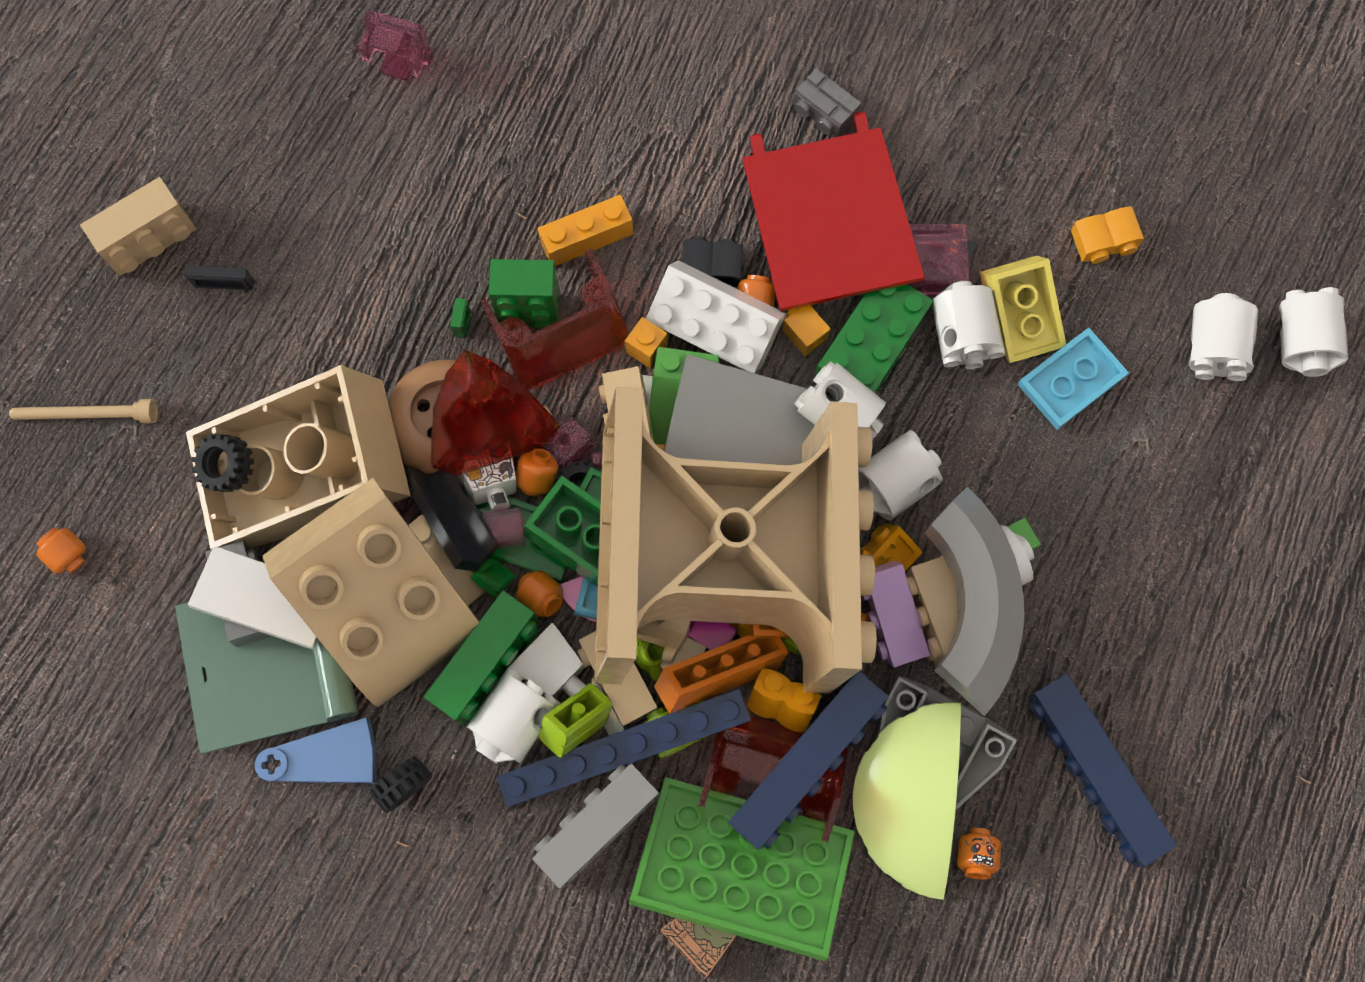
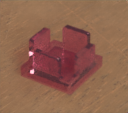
(401, 41)
(941, 254)

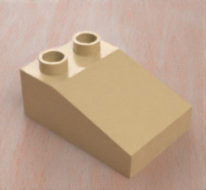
(308, 454)

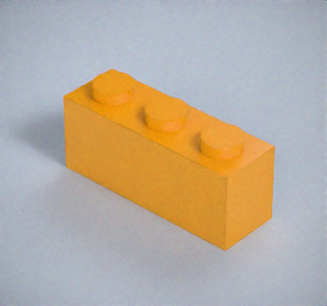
(586, 229)

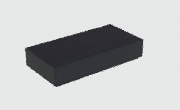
(219, 278)

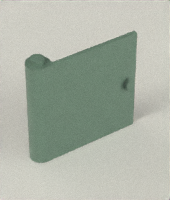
(257, 687)

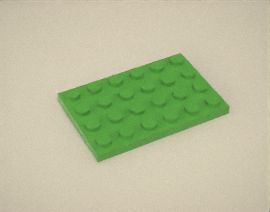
(715, 878)

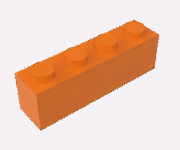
(718, 670)

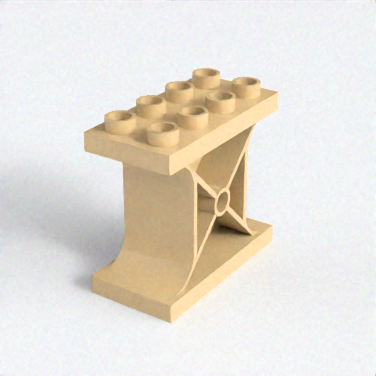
(736, 543)

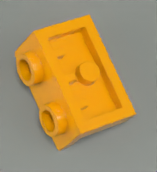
(890, 544)

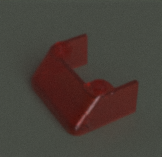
(568, 342)
(753, 751)

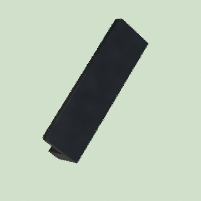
(452, 518)

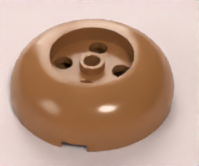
(411, 425)

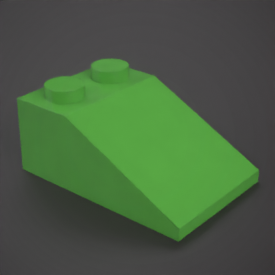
(665, 387)

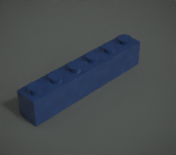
(807, 761)
(1102, 772)

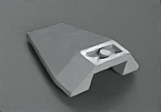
(982, 742)

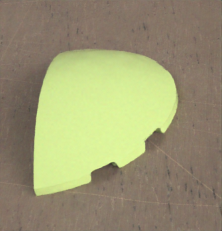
(909, 797)

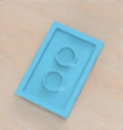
(1072, 378)

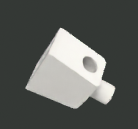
(551, 664)

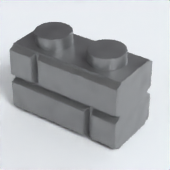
(826, 103)

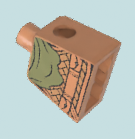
(698, 943)

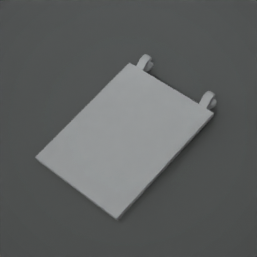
(736, 416)

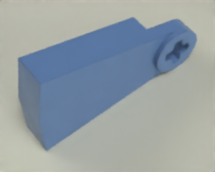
(329, 756)

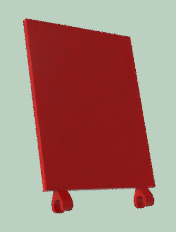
(831, 217)

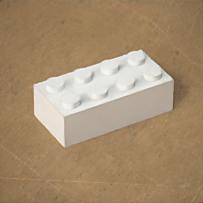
(715, 316)

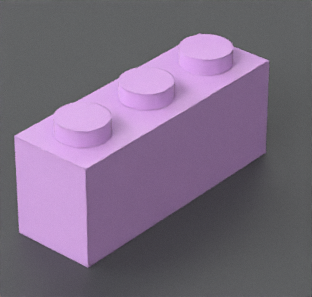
(895, 616)

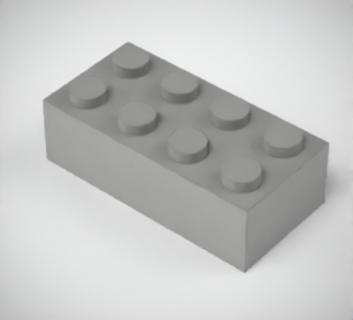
(596, 826)

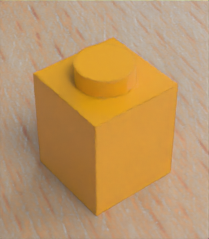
(805, 329)
(644, 342)

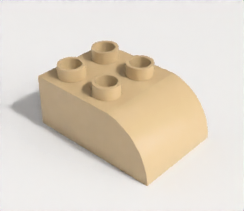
(371, 593)

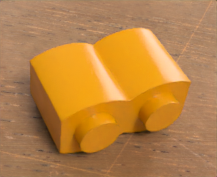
(1107, 235)
(782, 700)

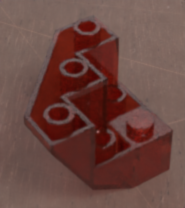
(485, 417)

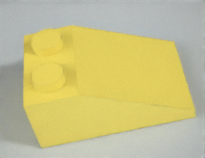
(1026, 307)

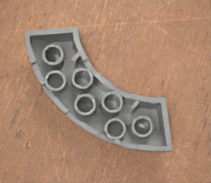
(987, 601)

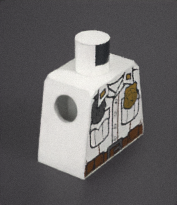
(491, 484)

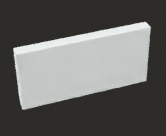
(244, 594)

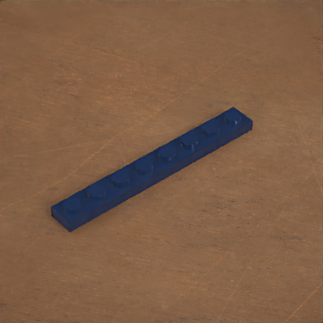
(624, 748)

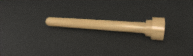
(144, 410)

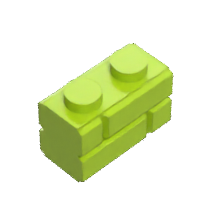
(575, 720)

